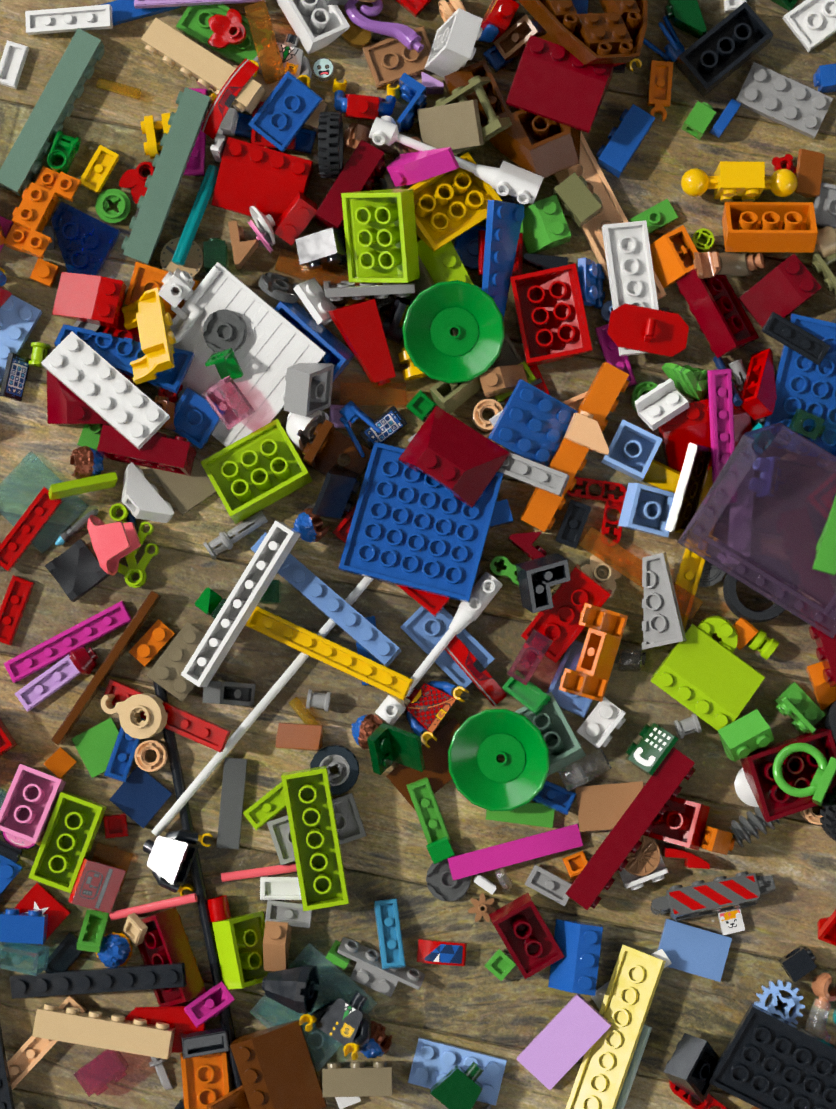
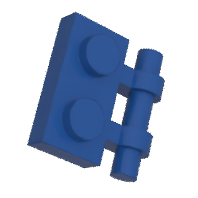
(591, 282)

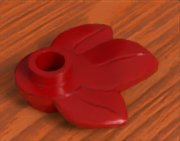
(224, 27)
(134, 180)

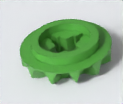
(114, 196)

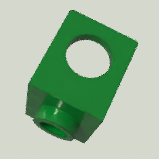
(225, 364)

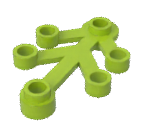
(133, 567)

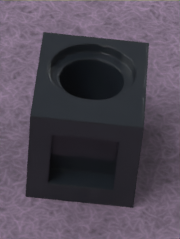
(798, 963)

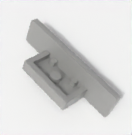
(369, 969)

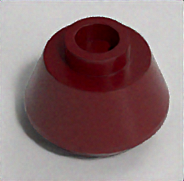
(84, 659)

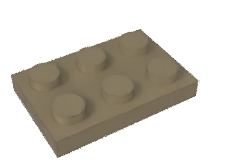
(172, 662)

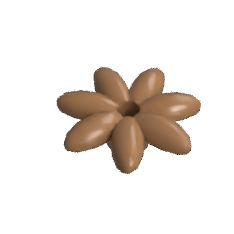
(482, 903)

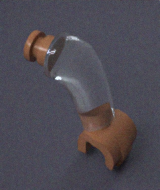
(820, 1009)

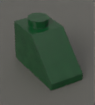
(686, 16)

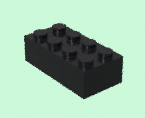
(724, 49)

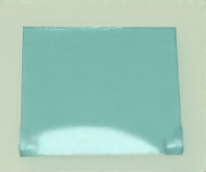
(21, 489)

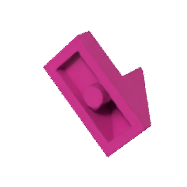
(209, 1004)

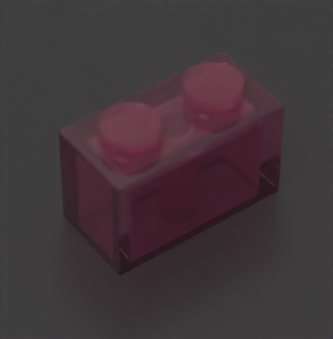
(228, 402)
(530, 657)
(100, 1071)

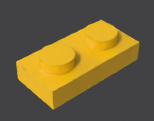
(99, 169)

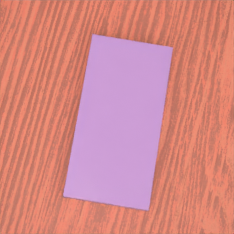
(563, 1041)

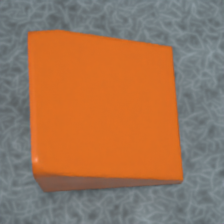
(745, 632)
(60, 763)
(575, 864)

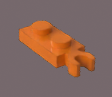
(660, 87)

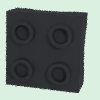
(77, 570)

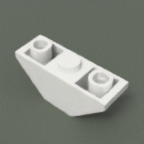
(143, 498)

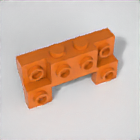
(36, 209)
(597, 653)

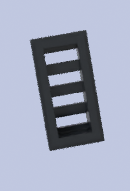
(544, 262)

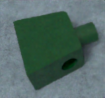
(459, 1087)

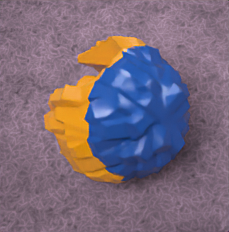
(115, 950)

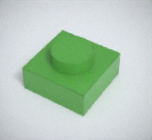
(336, 958)
(500, 964)

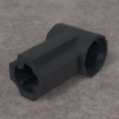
(393, 324)

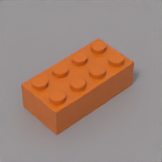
(769, 227)

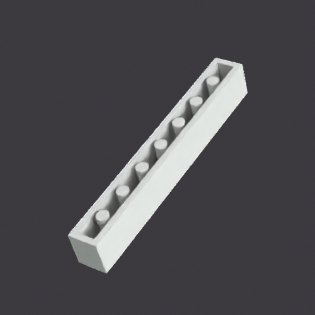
(240, 604)

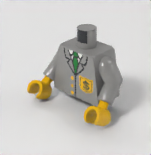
(293, 60)

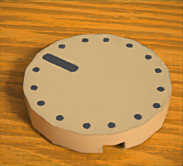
(193, 263)

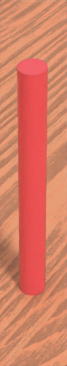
(258, 872)
(154, 906)

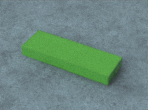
(427, 810)
(529, 814)

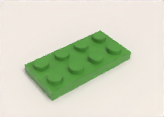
(195, 25)

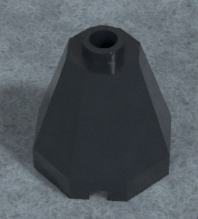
(293, 987)

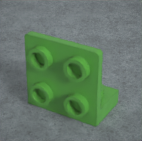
(799, 708)

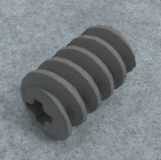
(750, 826)

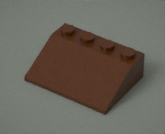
(278, 1069)

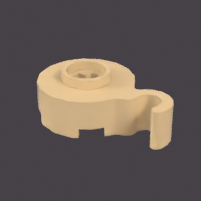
(130, 711)

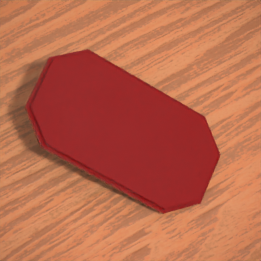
(648, 330)
(168, 1014)

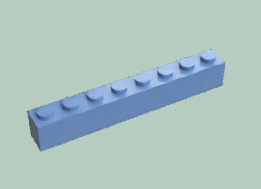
(336, 609)

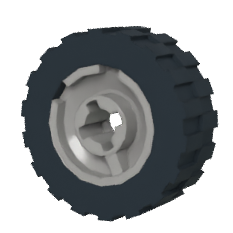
(346, 763)

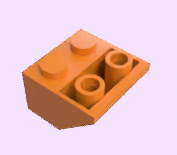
(673, 256)

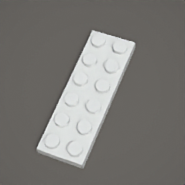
(629, 268)
(105, 390)

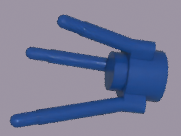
(672, 49)
(352, 413)

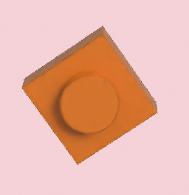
(44, 272)

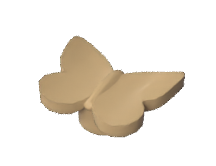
(602, 573)

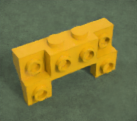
(154, 333)

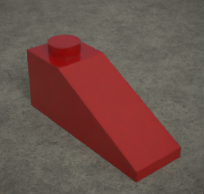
(759, 386)

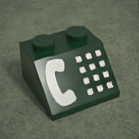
(651, 748)

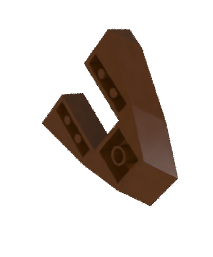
(594, 37)
(532, 140)

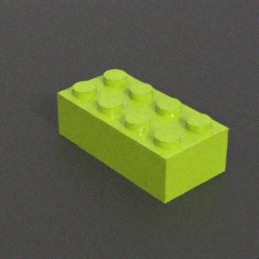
(67, 841)

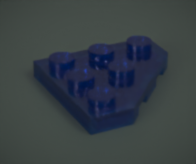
(83, 240)

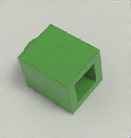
(699, 119)

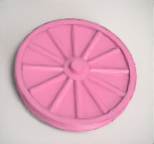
(260, 236)

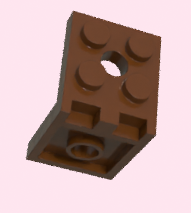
(329, 446)

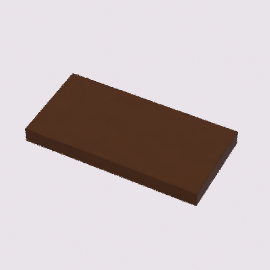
(434, 760)

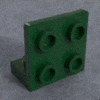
(396, 745)

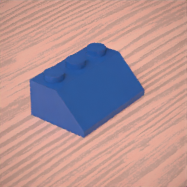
(581, 951)

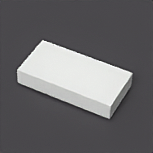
(12, 64)
(279, 888)

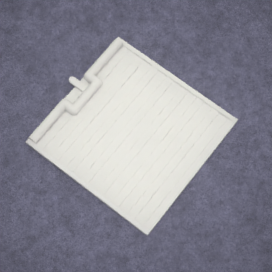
(264, 357)

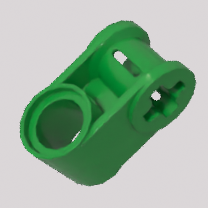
(63, 148)

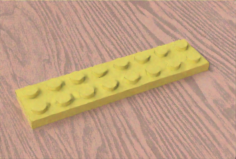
(626, 1009)

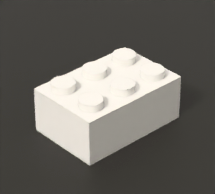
(454, 43)

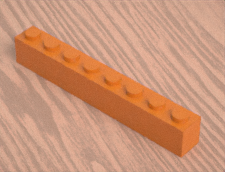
(571, 456)

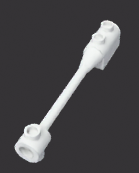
(506, 180)
(481, 596)

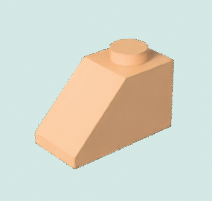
(586, 433)

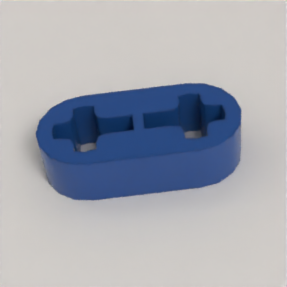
(725, 118)

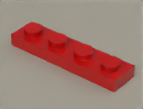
(27, 528)

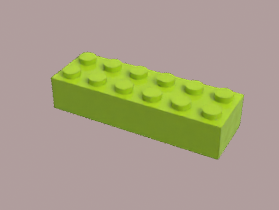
(315, 838)

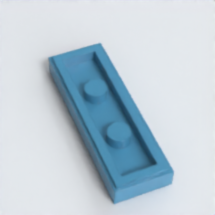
(389, 934)

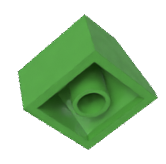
(544, 225)
(745, 735)

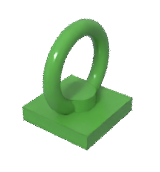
(821, 779)

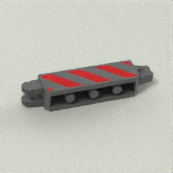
(713, 897)

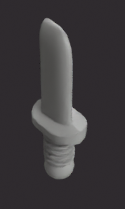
(161, 1072)

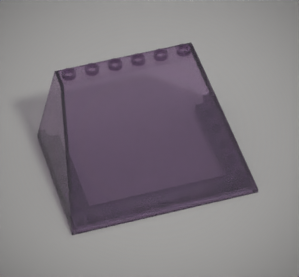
(767, 521)

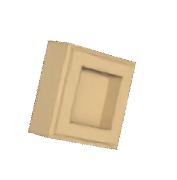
(135, 929)

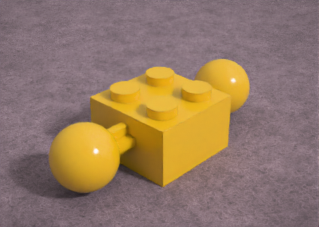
(739, 181)

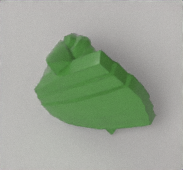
(688, 380)

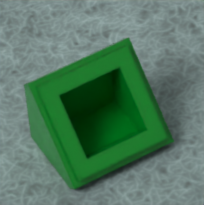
(440, 850)

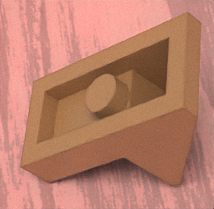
(241, 250)

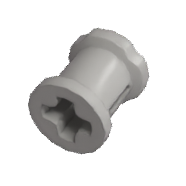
(318, 700)
(687, 726)

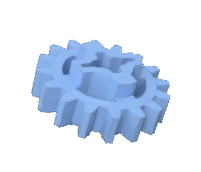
(789, 1001)

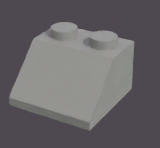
(308, 388)

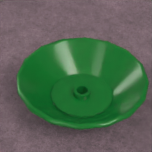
(429, 336)
(476, 764)

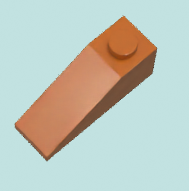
(717, 840)

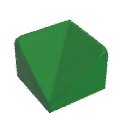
(208, 601)

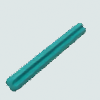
(195, 215)

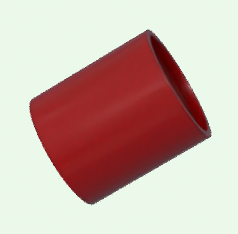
(218, 908)

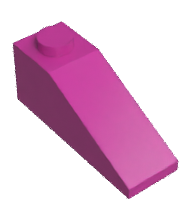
(421, 165)

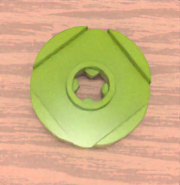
(722, 628)

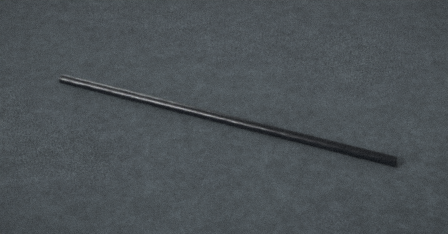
(199, 885)

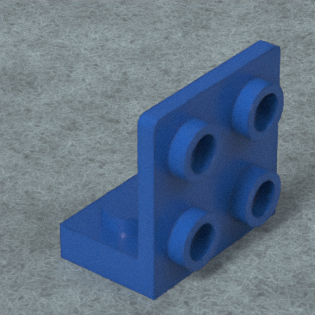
(415, 95)

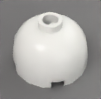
(302, 428)

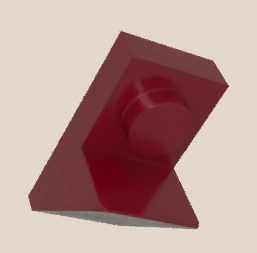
(524, 543)

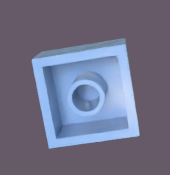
(632, 450)
(646, 509)

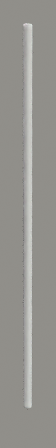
(251, 718)

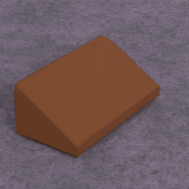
(809, 173)
(299, 736)

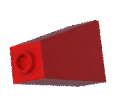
(366, 338)

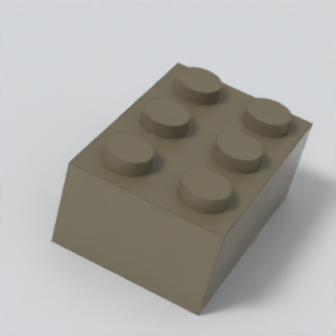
(357, 1079)

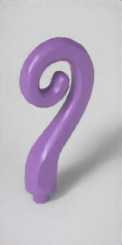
(401, 32)

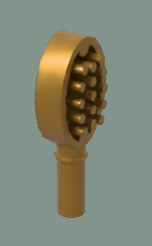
(356, 36)

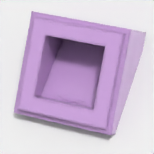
(432, 85)

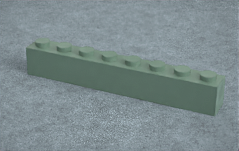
(50, 112)
(167, 175)

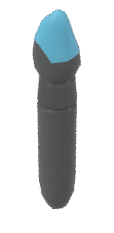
(79, 525)

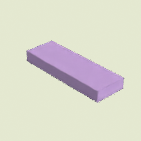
(47, 683)

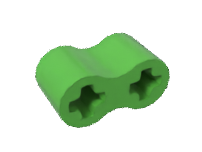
(508, 573)

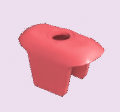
(112, 542)

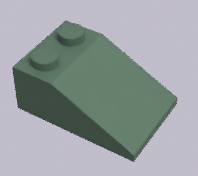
(558, 734)

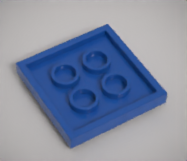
(532, 424)

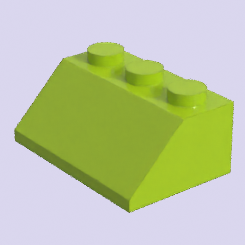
(241, 949)

